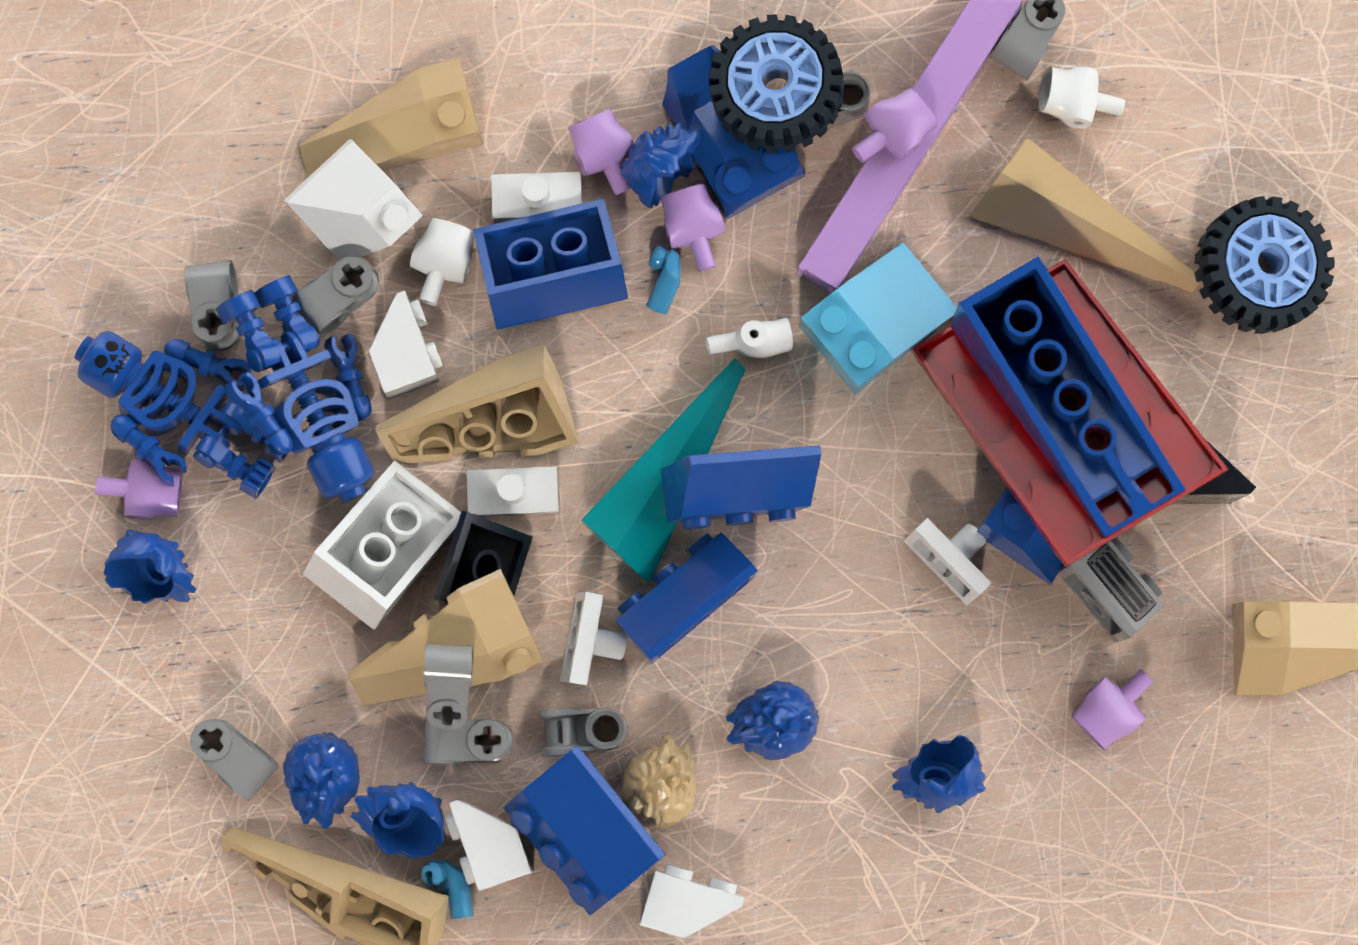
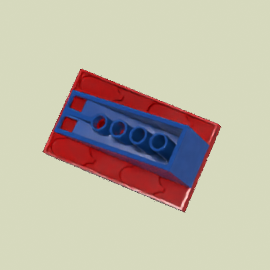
(1065, 408)

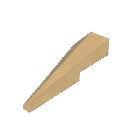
(1053, 206)
(346, 897)

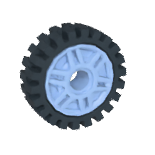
(769, 52)
(1295, 258)

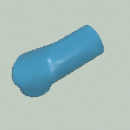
(668, 280)
(452, 882)

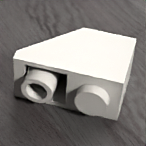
(400, 349)
(491, 846)
(686, 906)

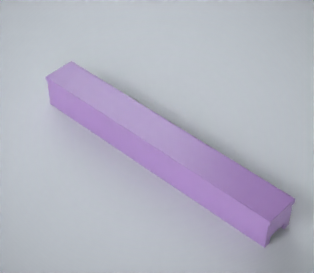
(885, 176)

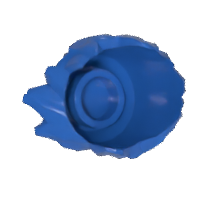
(660, 160)
(148, 568)
(774, 721)
(942, 774)
(321, 777)
(401, 819)

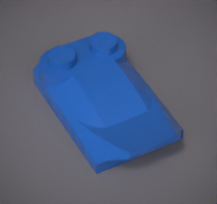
(731, 169)

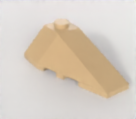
(405, 123)
(499, 408)
(477, 616)
(1292, 644)

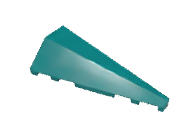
(633, 511)

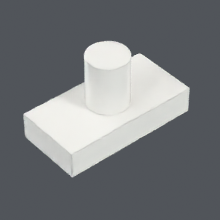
(533, 193)
(513, 491)
(951, 557)
(588, 640)

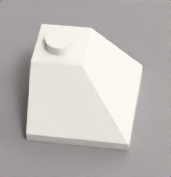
(352, 204)

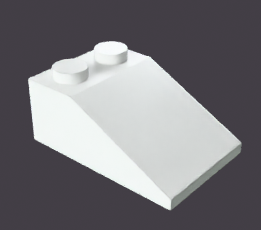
(382, 545)

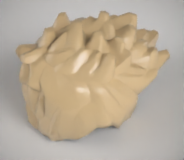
(660, 784)

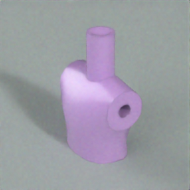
(897, 125)
(602, 146)
(692, 221)
(143, 491)
(1110, 710)

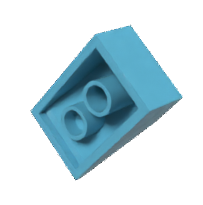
(877, 317)

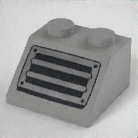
(1113, 590)

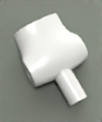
(1074, 96)
(442, 255)
(754, 339)

